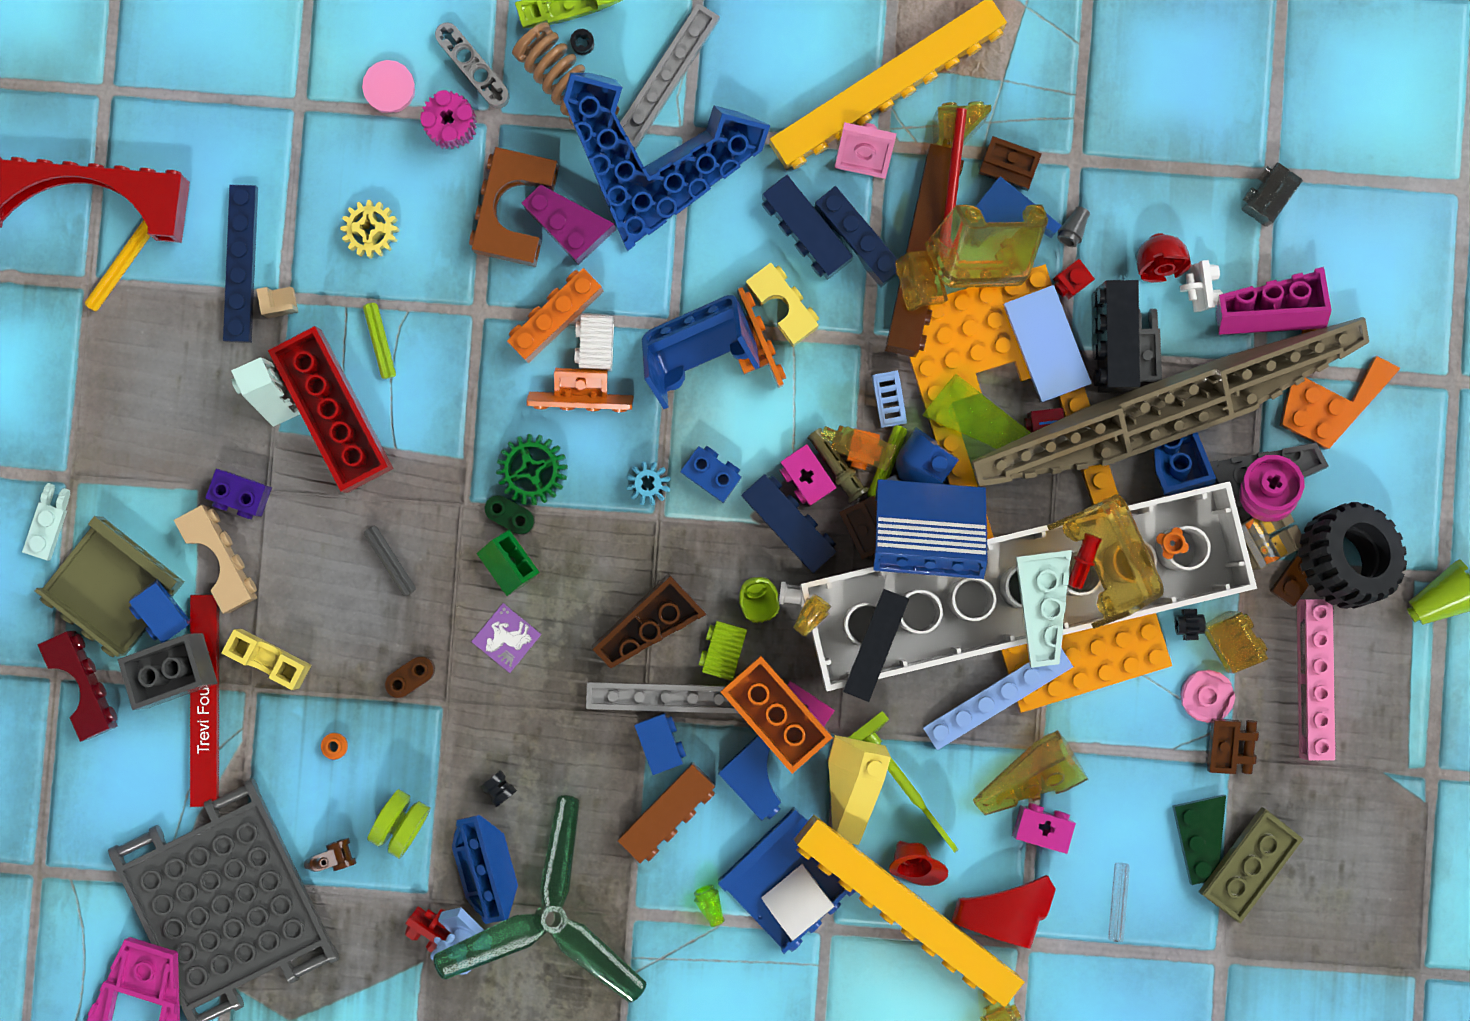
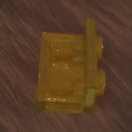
(919, 280)

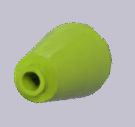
(1443, 597)

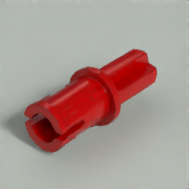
(1084, 560)

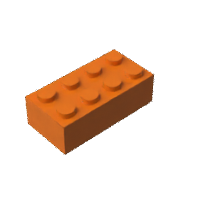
(776, 714)

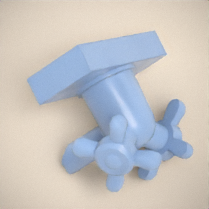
(460, 926)

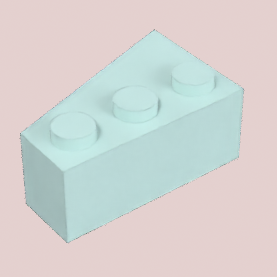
(265, 390)

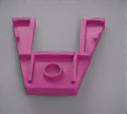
(144, 973)

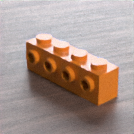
(561, 309)

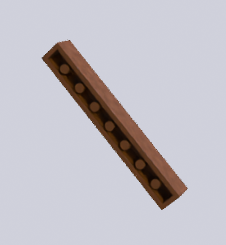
(907, 326)

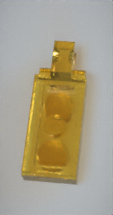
(860, 446)

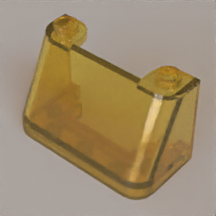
(986, 254)

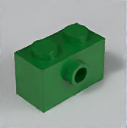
(508, 563)

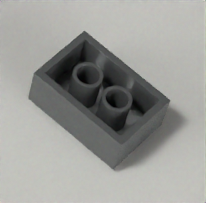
(167, 671)

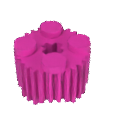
(445, 106)

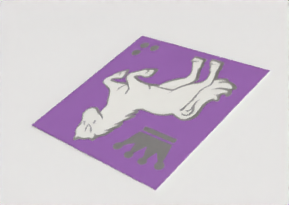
(506, 638)

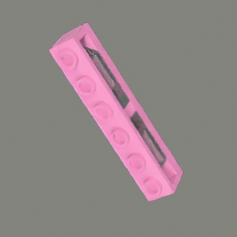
(1315, 679)

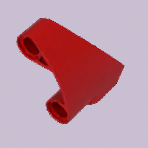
(1008, 914)

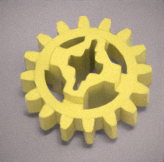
(370, 240)

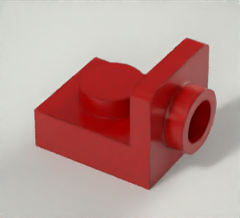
(1072, 279)

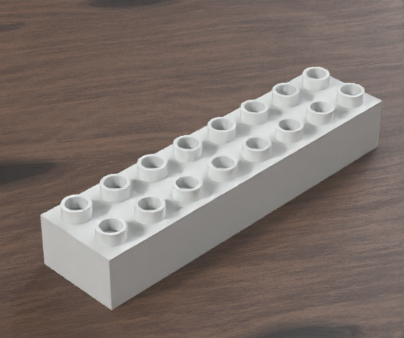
(973, 616)

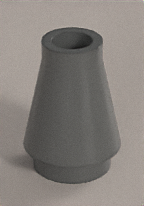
(1073, 228)

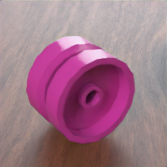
(1274, 473)

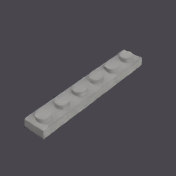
(668, 73)
(657, 697)

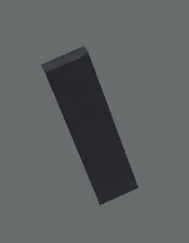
(876, 645)

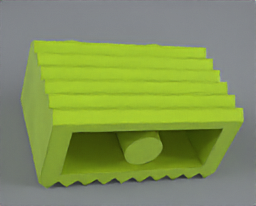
(723, 650)

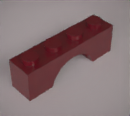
(93, 712)

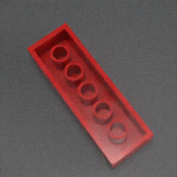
(330, 409)

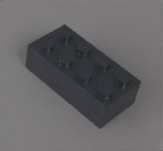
(1117, 336)

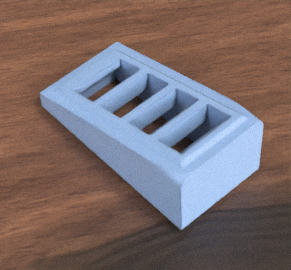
(888, 376)

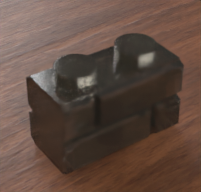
(1271, 194)

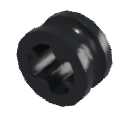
(581, 50)

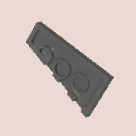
(1306, 457)

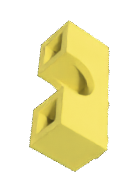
(771, 284)
(258, 653)

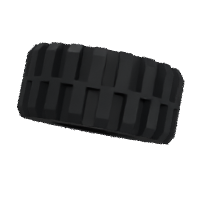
(1379, 552)

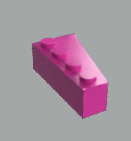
(1277, 306)

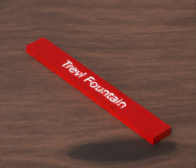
(205, 708)

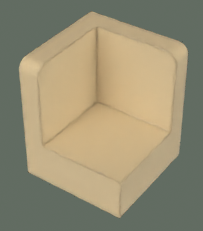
(277, 302)

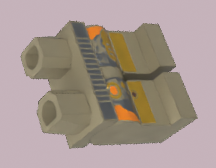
(1269, 549)

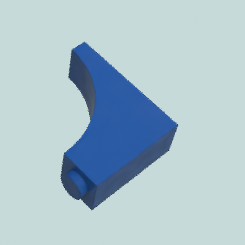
(1007, 204)
(749, 779)

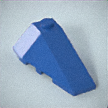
(1183, 465)

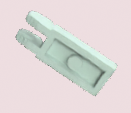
(46, 524)

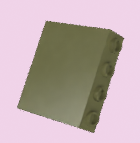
(98, 583)

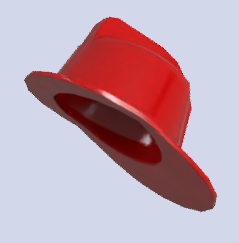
(916, 865)

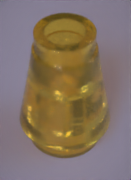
(812, 614)

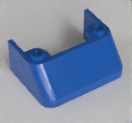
(693, 341)

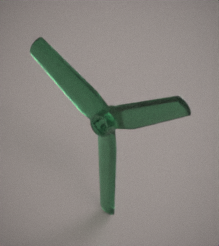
(525, 929)

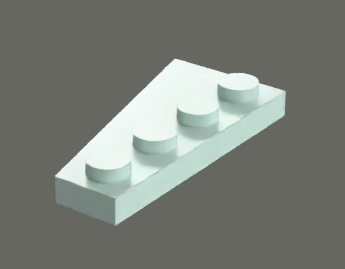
(1043, 599)

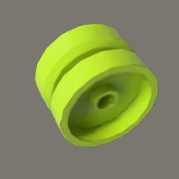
(396, 822)

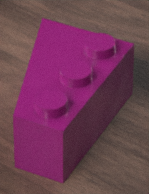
(568, 223)

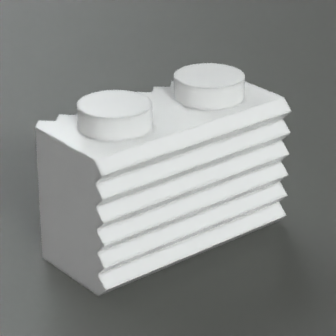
(596, 342)

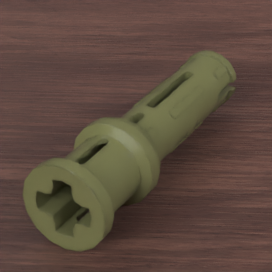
(844, 475)

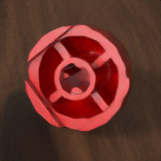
(1162, 257)

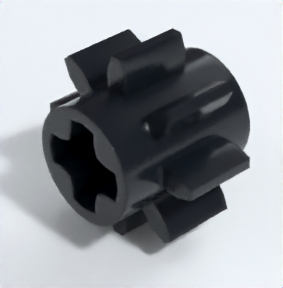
(1190, 624)

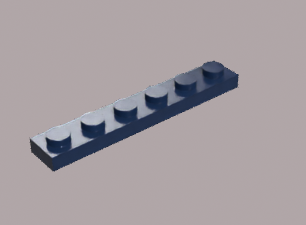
(240, 263)

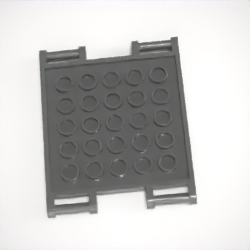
(224, 903)

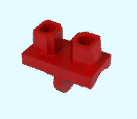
(426, 924)

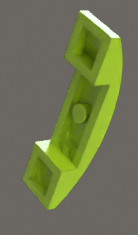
(557, 11)

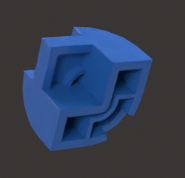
(923, 460)

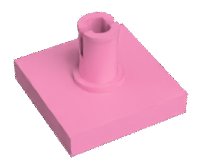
(865, 150)

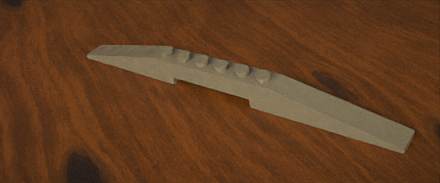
(1171, 406)

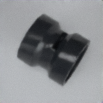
(498, 788)

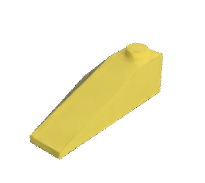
(856, 780)

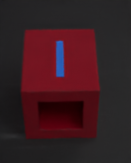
(1041, 418)

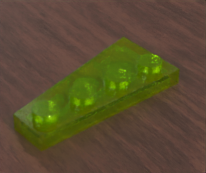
(973, 414)

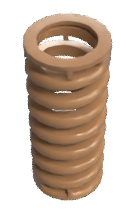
(543, 43)

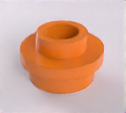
(342, 746)

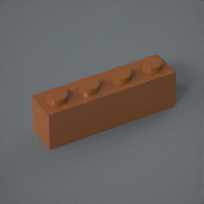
(667, 812)

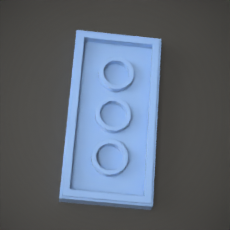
(1047, 343)

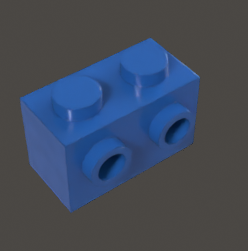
(711, 473)
(158, 612)
(659, 743)

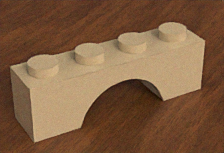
(233, 586)

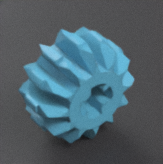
(639, 483)

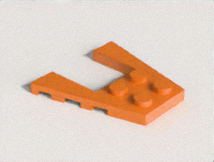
(1324, 415)

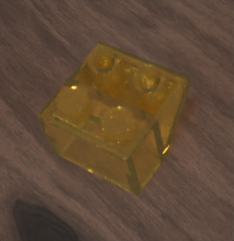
(944, 121)
(1235, 641)

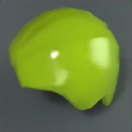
(759, 599)

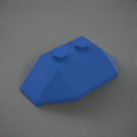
(484, 868)

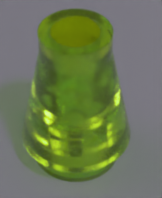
(709, 903)

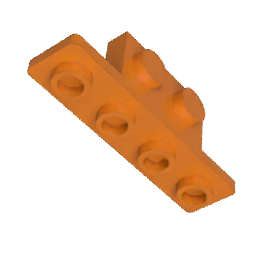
(764, 348)
(580, 390)

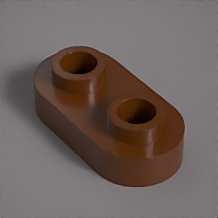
(409, 677)

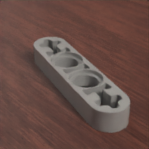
(470, 67)

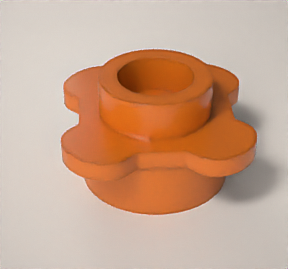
(1176, 536)

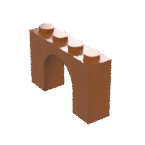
(507, 171)

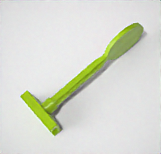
(868, 734)

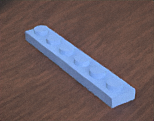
(992, 701)

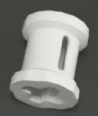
(790, 594)

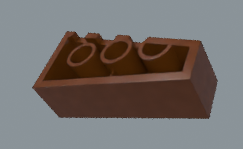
(650, 620)

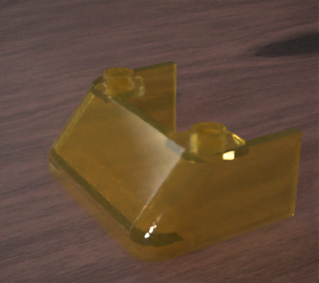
(1121, 559)

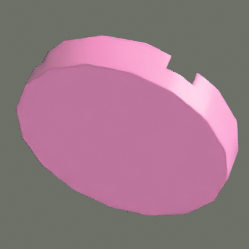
(388, 86)
(1207, 695)

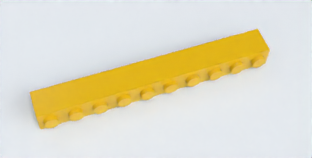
(889, 83)
(908, 910)

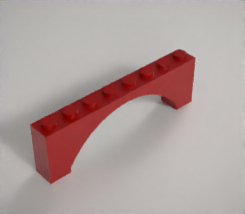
(155, 195)

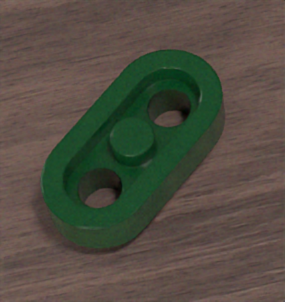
(509, 514)

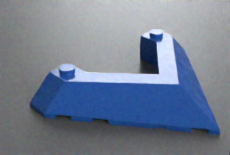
(649, 195)

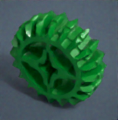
(527, 459)

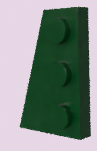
(1201, 835)

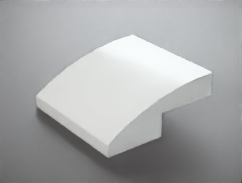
(797, 902)

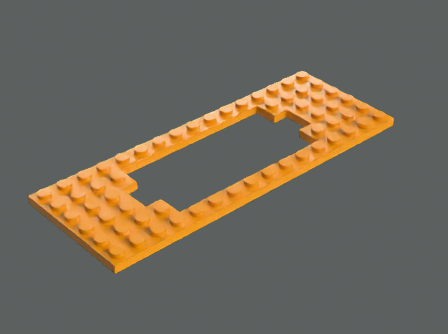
(974, 336)

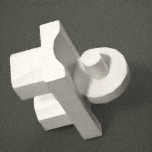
(1200, 285)

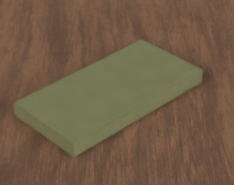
(1251, 865)

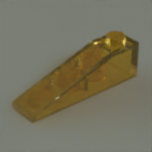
(1040, 769)

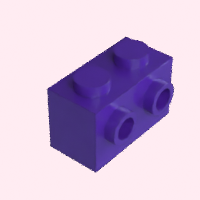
(238, 493)

